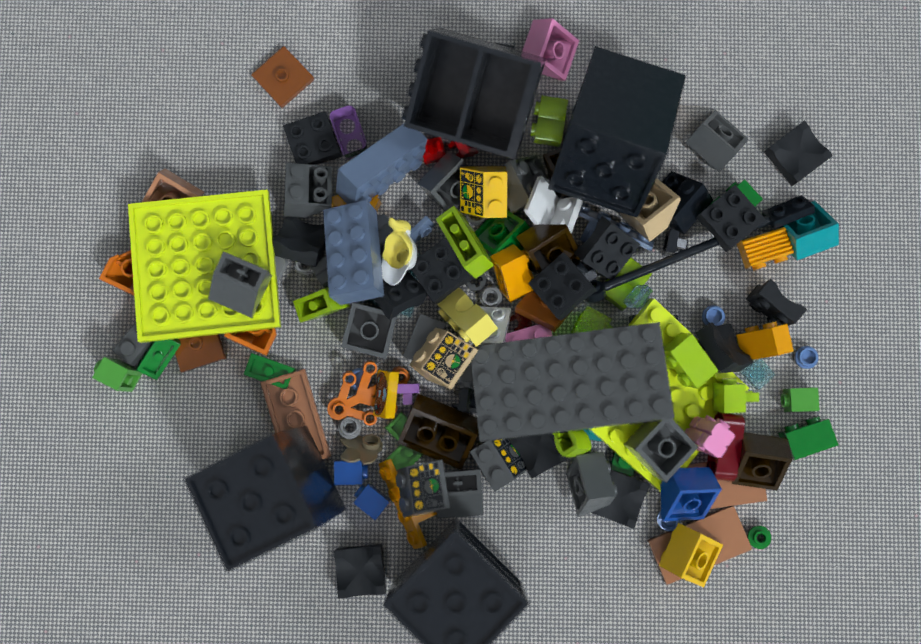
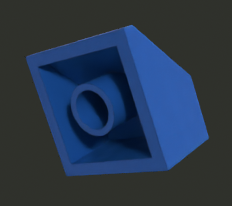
(689, 494)

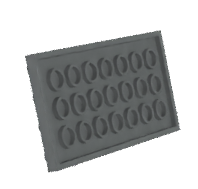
(571, 382)

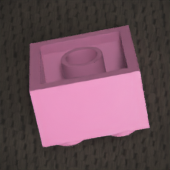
(555, 44)

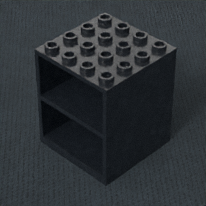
(473, 91)
(618, 132)
(264, 496)
(456, 592)

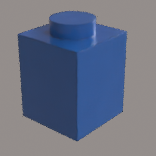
(350, 473)
(371, 500)

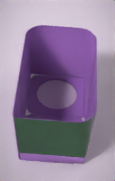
(340, 114)

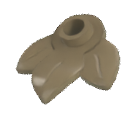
(362, 449)

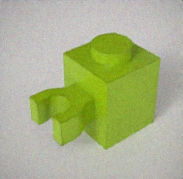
(732, 396)

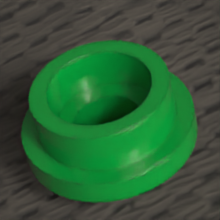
(752, 537)

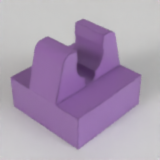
(408, 391)

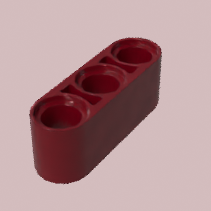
(727, 466)

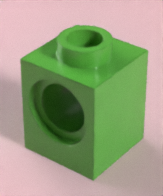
(800, 399)

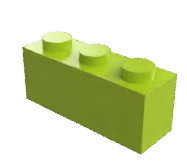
(464, 242)

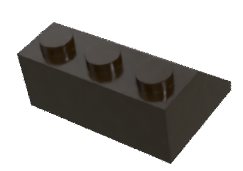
(439, 431)

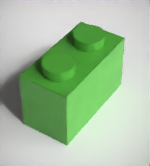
(116, 374)

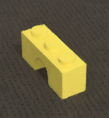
(466, 317)

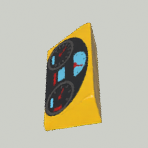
(386, 394)

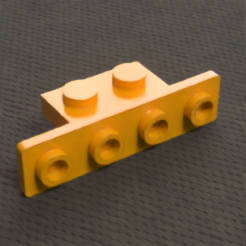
(414, 534)

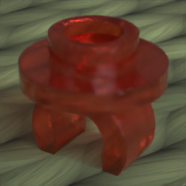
(523, 321)

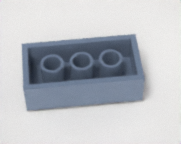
(381, 165)
(353, 253)

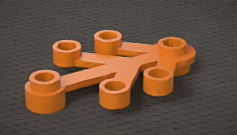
(363, 395)

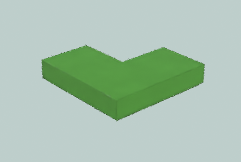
(402, 455)

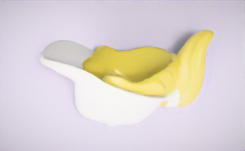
(398, 252)

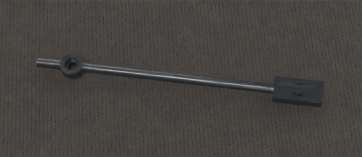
(775, 217)

